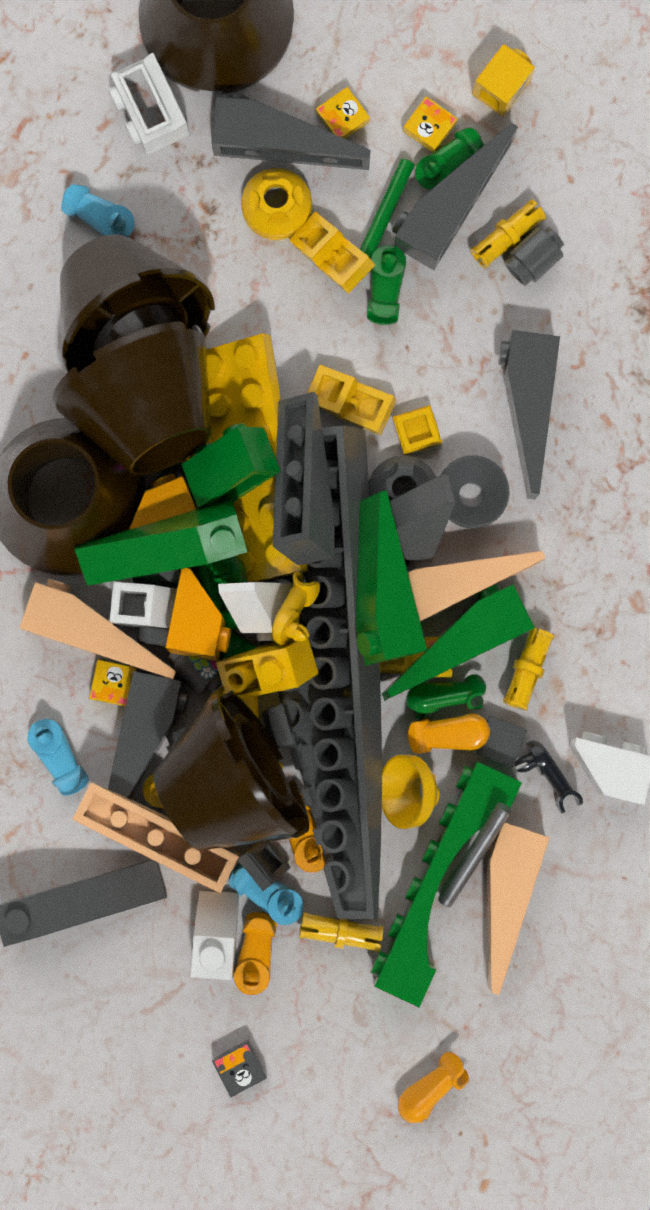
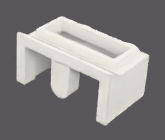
(163, 134)

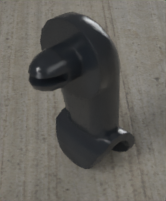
(541, 759)

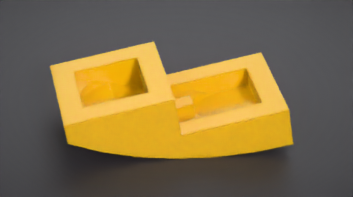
(332, 252)
(351, 400)

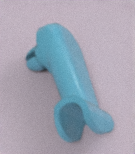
(97, 212)
(54, 751)
(277, 901)

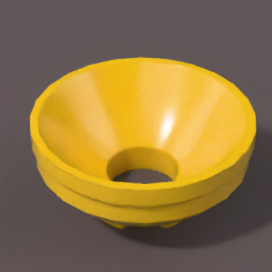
(276, 222)
(401, 791)

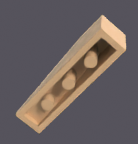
(450, 584)
(71, 621)
(153, 836)
(511, 876)

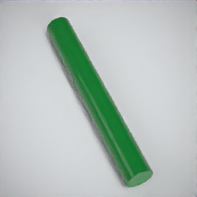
(387, 207)

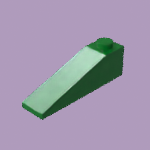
(164, 545)
(385, 602)
(483, 626)

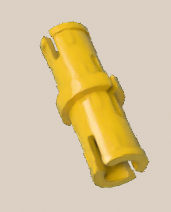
(508, 233)
(528, 669)
(341, 932)

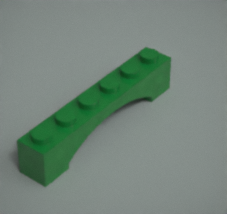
(405, 966)

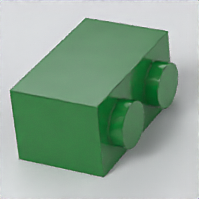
(231, 465)

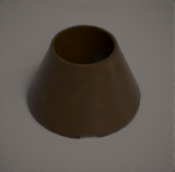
(217, 52)
(120, 288)
(143, 397)
(52, 546)
(227, 780)

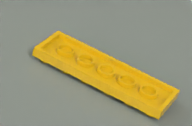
(247, 392)

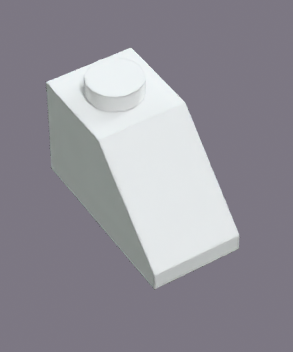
(254, 605)
(215, 935)

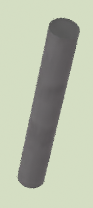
(474, 854)

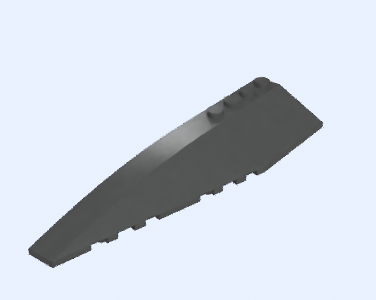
(339, 710)

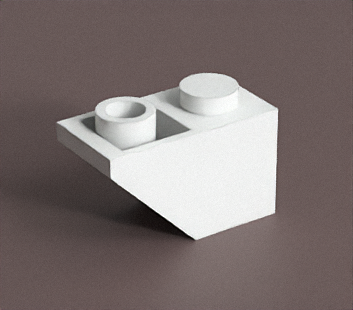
(142, 605)
(613, 770)

